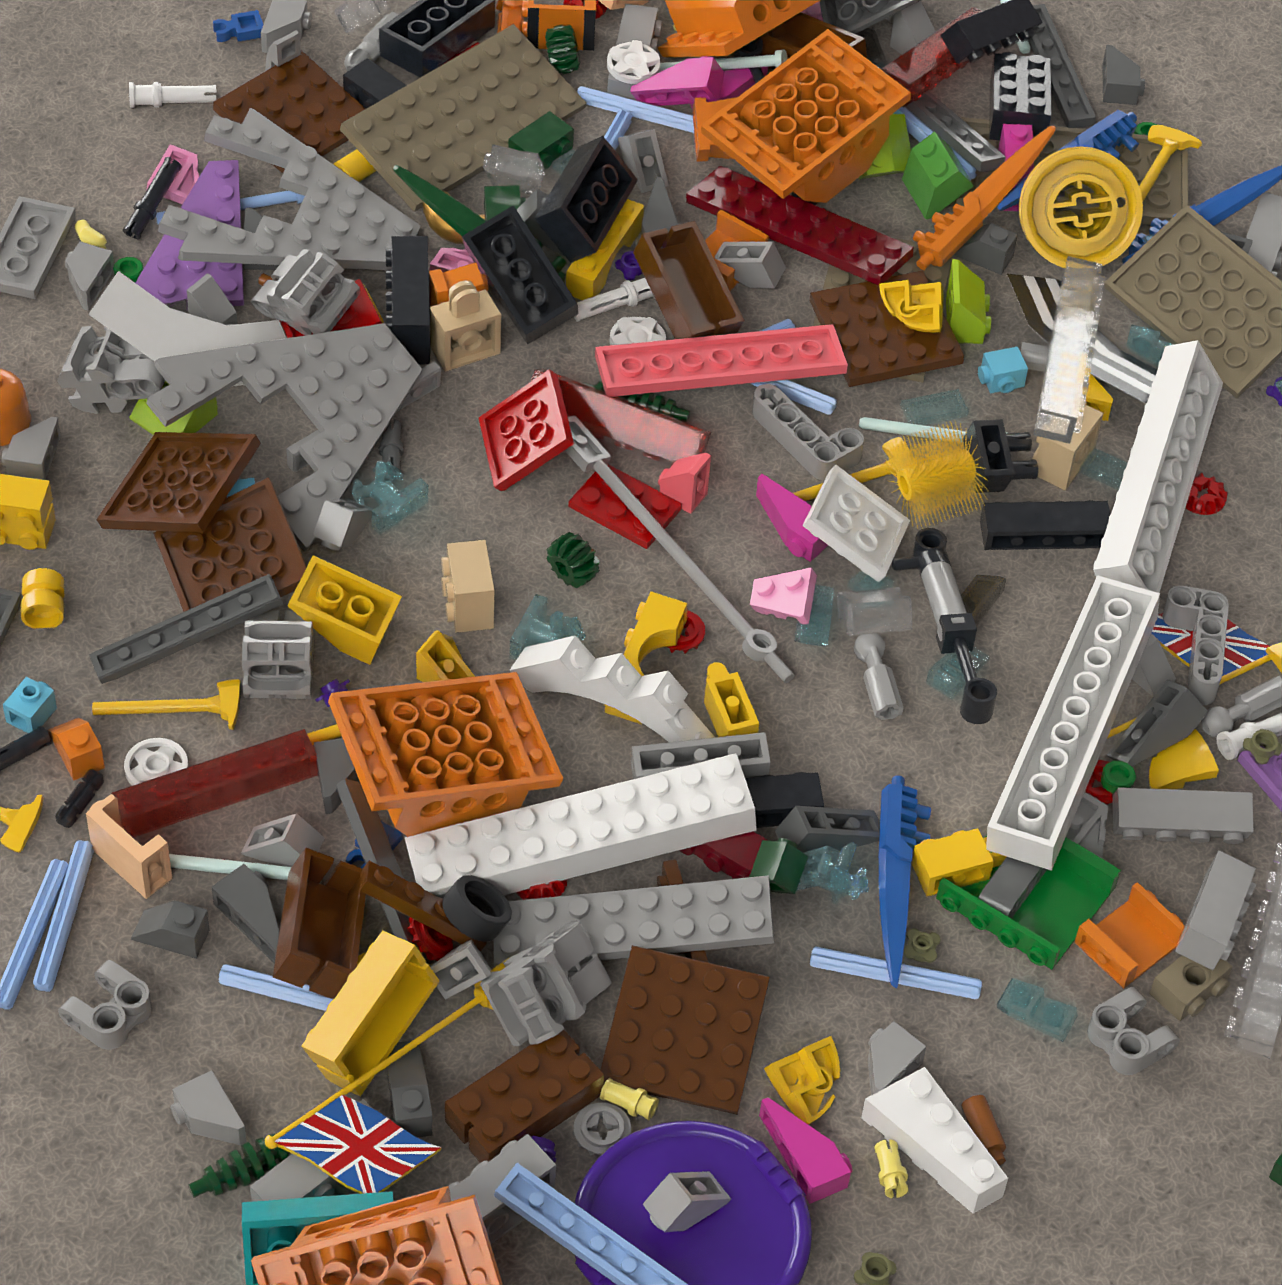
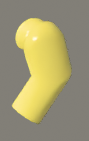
(89, 235)

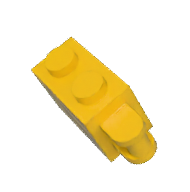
(728, 703)
(957, 858)

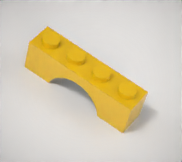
(589, 274)
(657, 626)

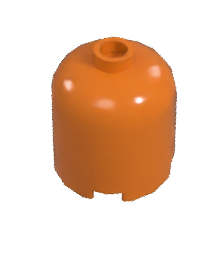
(13, 407)

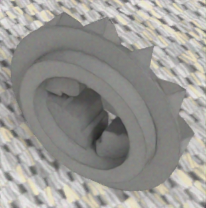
(588, 1121)

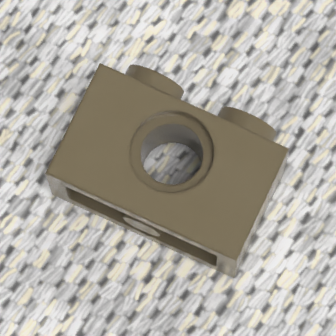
(1182, 998)

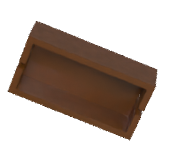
(800, 31)
(687, 282)
(320, 924)
(524, 1096)

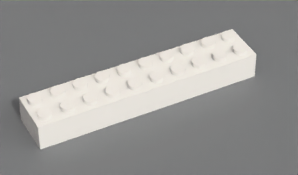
(1160, 469)
(1072, 723)
(589, 829)

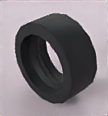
(476, 924)

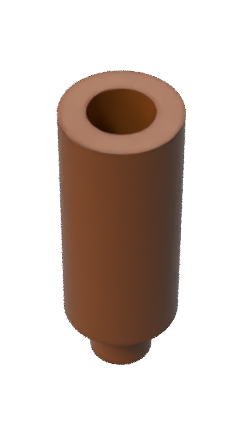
(984, 1126)

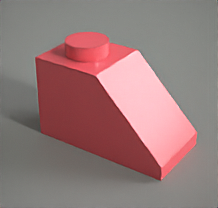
(687, 480)

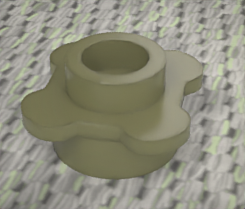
(1263, 738)
(919, 953)
(875, 1261)

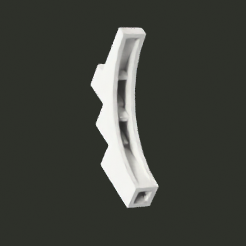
(611, 680)

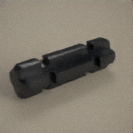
(79, 798)

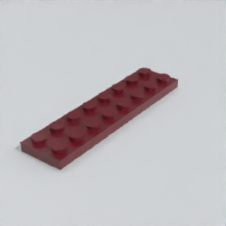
(802, 225)

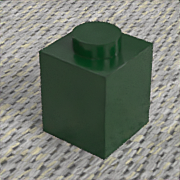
(781, 863)

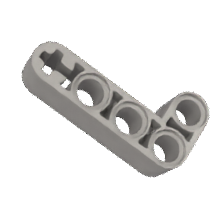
(803, 437)
(1206, 615)

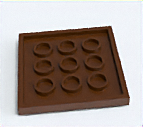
(298, 100)
(877, 342)
(179, 482)
(239, 545)
(685, 1029)

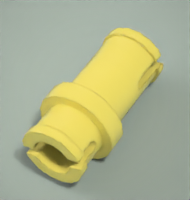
(635, 1101)
(892, 1173)

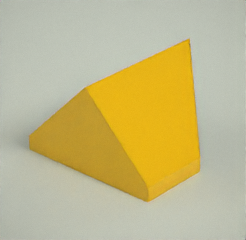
(440, 660)

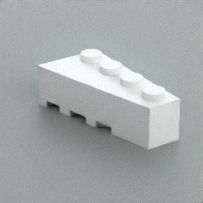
(936, 1139)

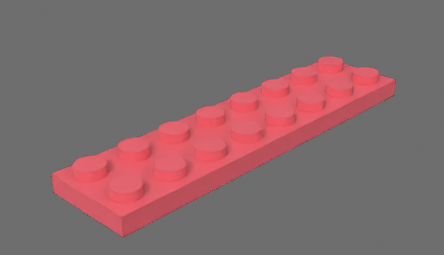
(720, 360)

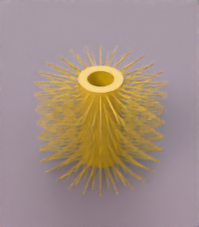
(936, 474)

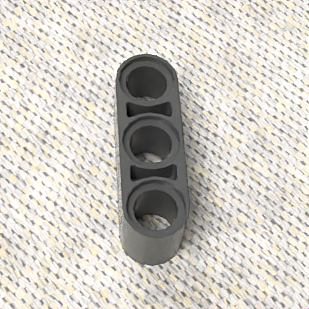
(1011, 885)

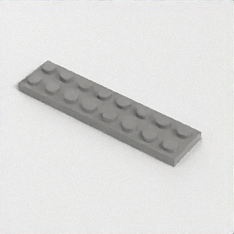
(651, 918)

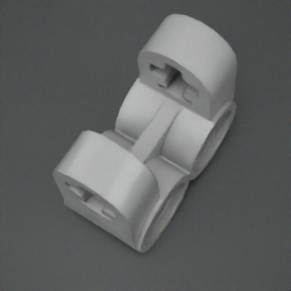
(116, 1012)
(1123, 1038)

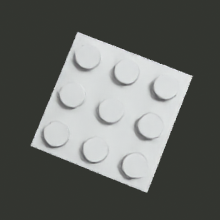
(856, 523)

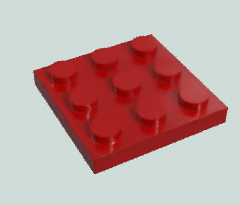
(526, 430)

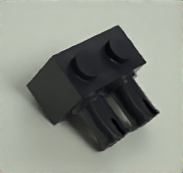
(995, 449)

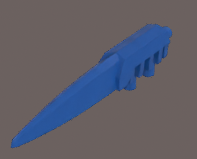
(1105, 135)
(1221, 205)
(896, 846)

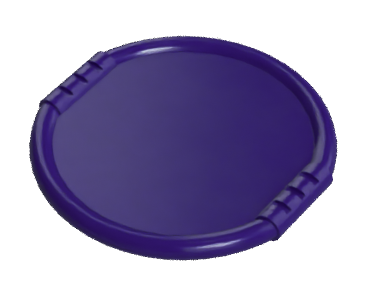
(751, 1240)

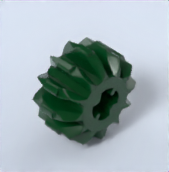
(562, 48)
(573, 560)

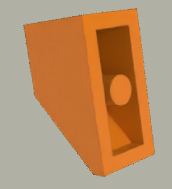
(77, 747)

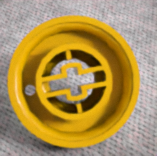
(1092, 239)

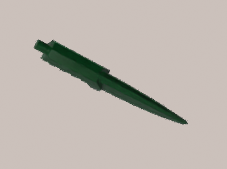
(452, 211)

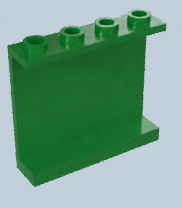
(1052, 911)

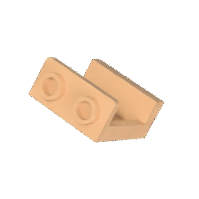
(144, 866)

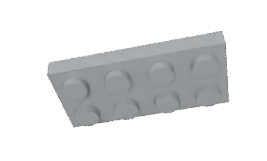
(31, 244)

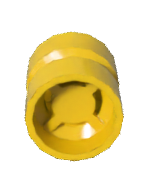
(42, 598)

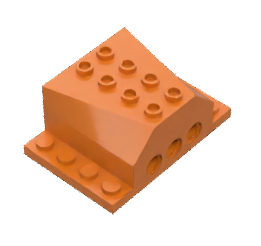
(724, 25)
(810, 120)
(445, 749)
(395, 1243)

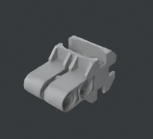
(307, 293)
(118, 364)
(278, 656)
(546, 985)

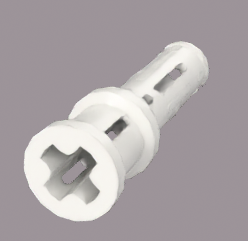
(157, 94)
(628, 293)
(1231, 743)

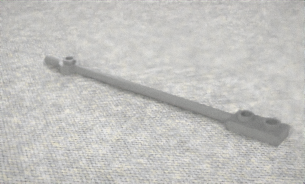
(591, 455)

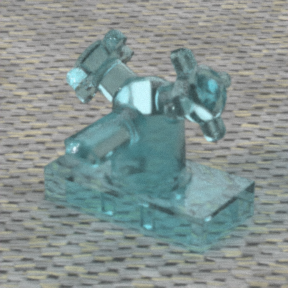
(393, 503)
(535, 630)
(822, 872)

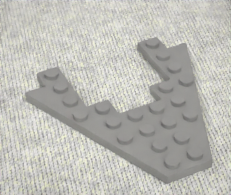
(334, 217)
(340, 379)

